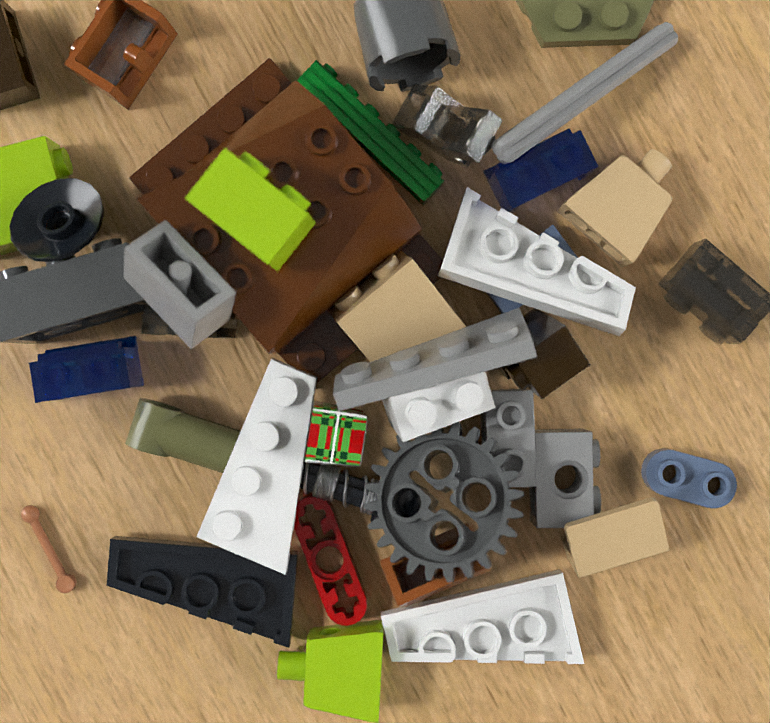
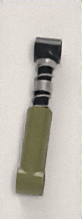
(171, 432)

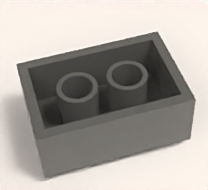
(66, 295)

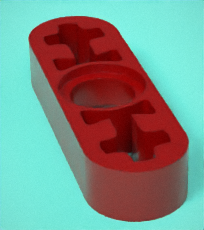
(330, 595)

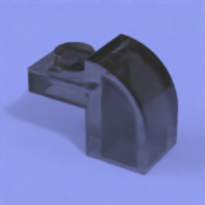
(446, 125)

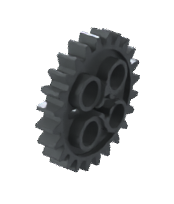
(416, 535)

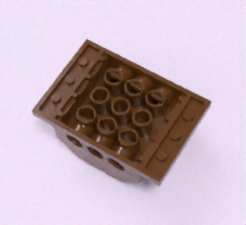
(351, 201)

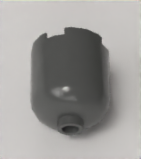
(405, 41)

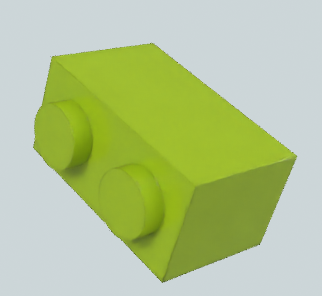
(251, 208)

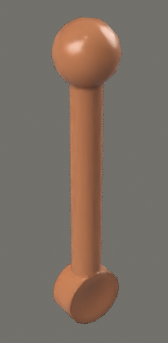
(65, 582)

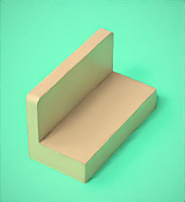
(615, 537)

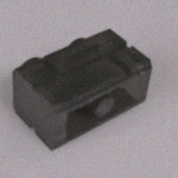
(716, 293)

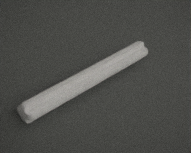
(584, 93)

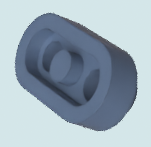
(690, 478)

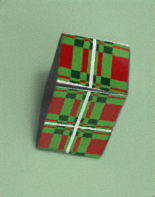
(336, 435)

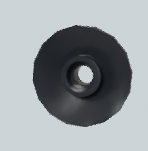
(57, 220)

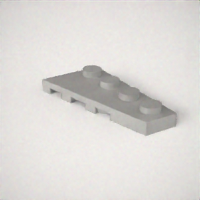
(443, 359)

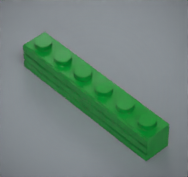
(372, 134)

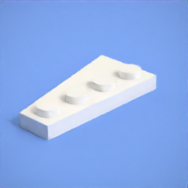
(512, 262)
(262, 480)
(504, 621)

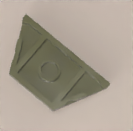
(585, 21)

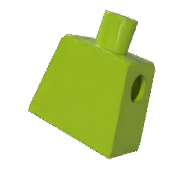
(339, 669)

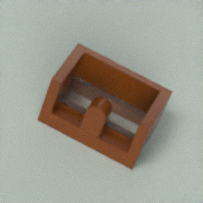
(121, 48)

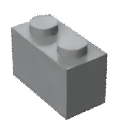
(178, 284)

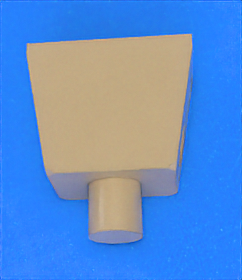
(621, 206)

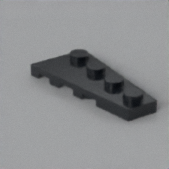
(207, 583)

